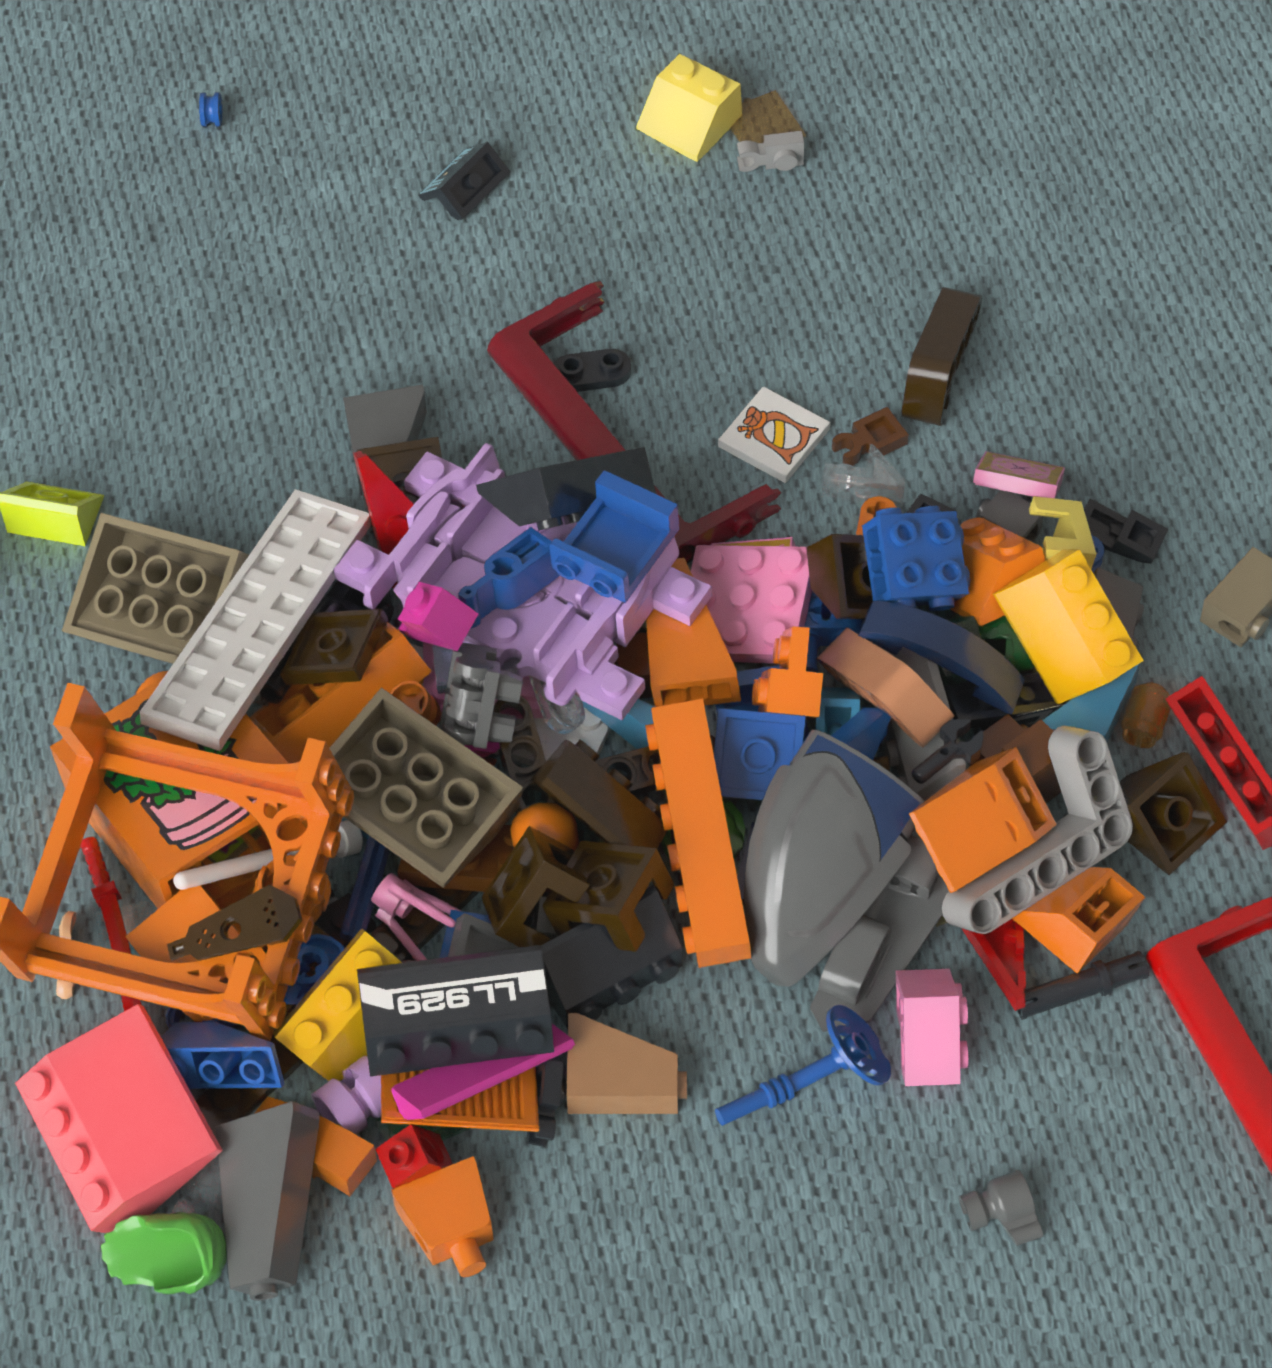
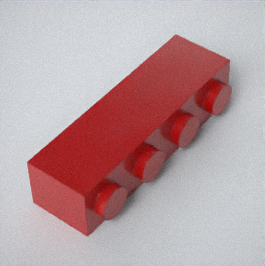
(1226, 755)

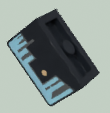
(467, 180)

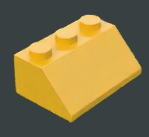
(1068, 626)
(328, 1020)

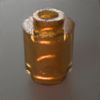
(1145, 715)

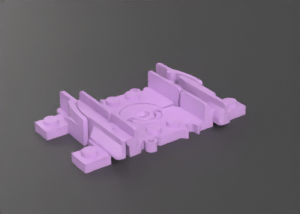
(559, 632)

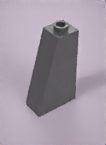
(266, 1195)

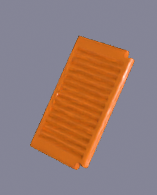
(500, 1107)

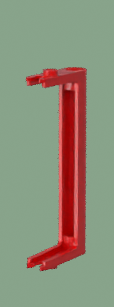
(1211, 1019)

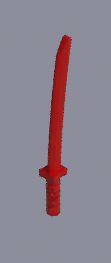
(107, 896)

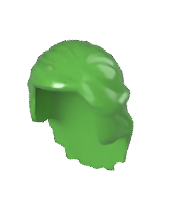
(166, 1251)

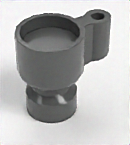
(1008, 1202)

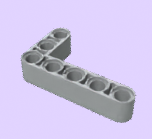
(1090, 832)

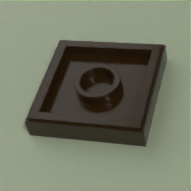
(334, 647)

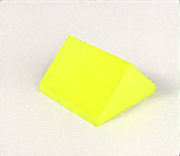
(50, 512)

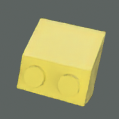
(690, 107)

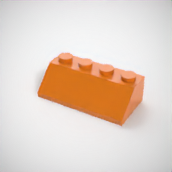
(327, 709)

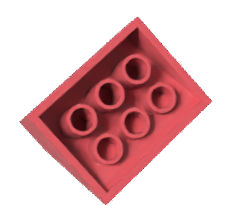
(118, 1119)

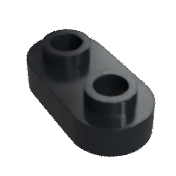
(592, 370)

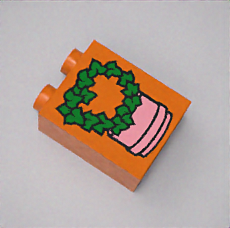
(170, 828)

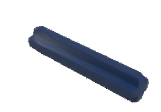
(367, 880)

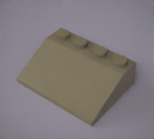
(147, 587)
(421, 788)

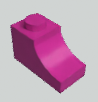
(436, 617)

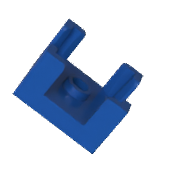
(752, 749)

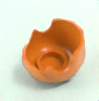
(548, 819)

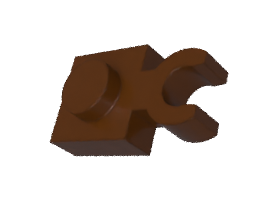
(878, 429)

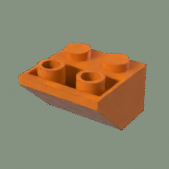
(1082, 915)

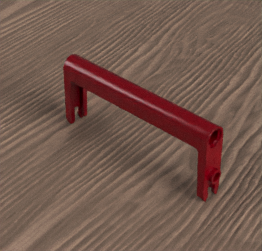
(579, 428)

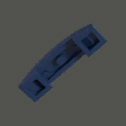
(948, 646)

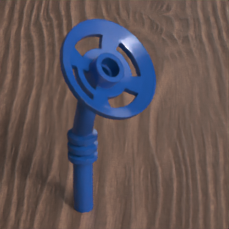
(845, 1054)

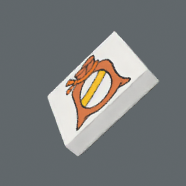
(774, 434)

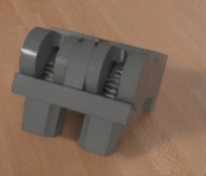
(471, 694)

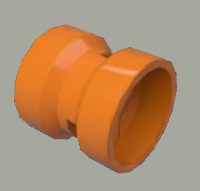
(415, 697)

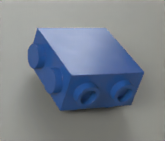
(916, 557)

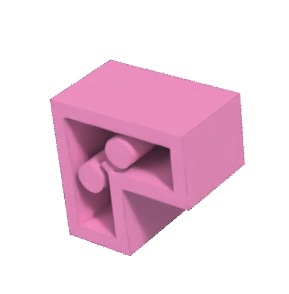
(930, 1020)

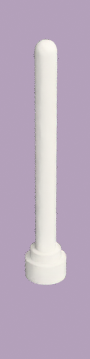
(350, 844)

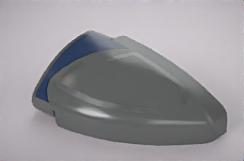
(821, 854)

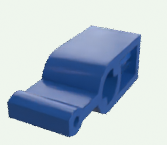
(511, 575)

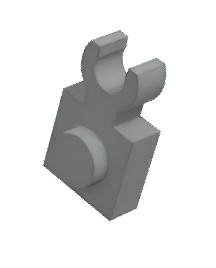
(778, 151)

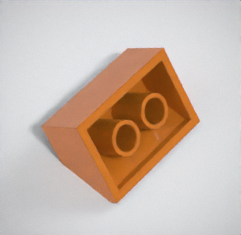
(993, 561)

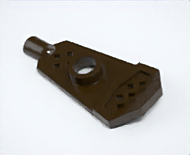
(254, 924)

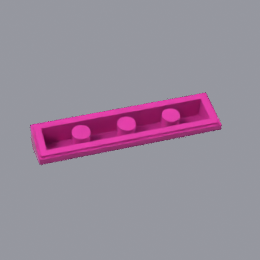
(448, 1085)

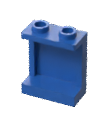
(616, 538)

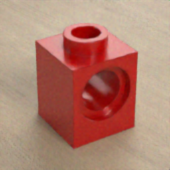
(412, 1155)

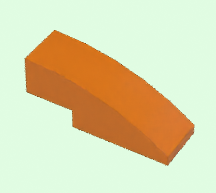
(339, 1154)

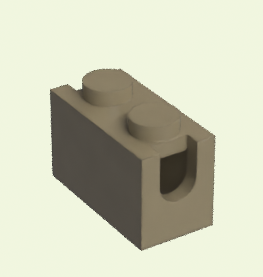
(1242, 600)

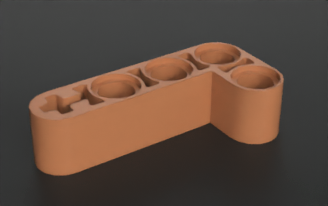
(887, 685)

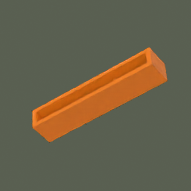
(700, 833)

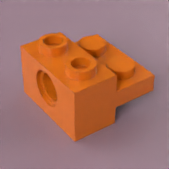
(790, 687)

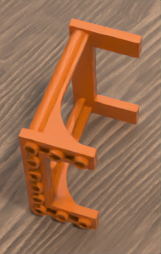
(254, 992)

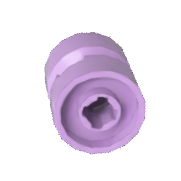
(351, 1099)

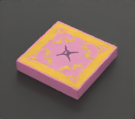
(1018, 475)

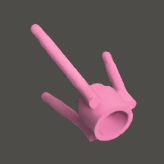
(399, 898)

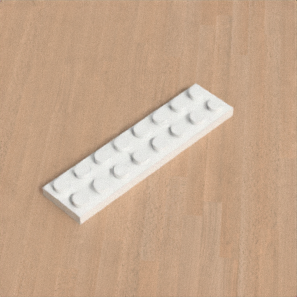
(254, 621)

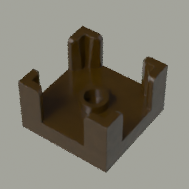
(529, 870)
(616, 884)

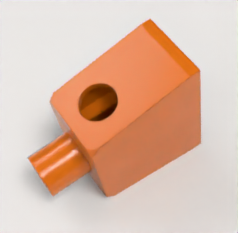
(448, 1215)

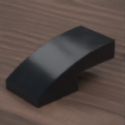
(1129, 537)

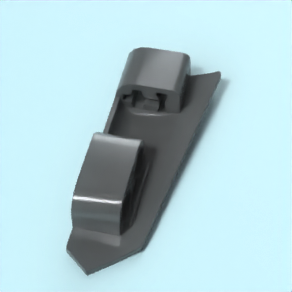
(883, 939)

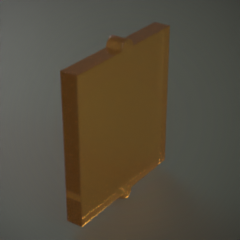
(764, 117)

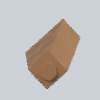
(619, 1072)

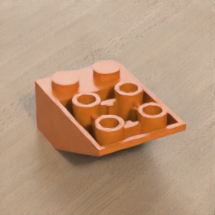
(982, 818)

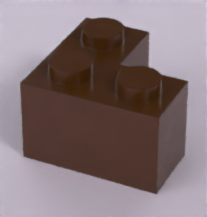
(1032, 746)

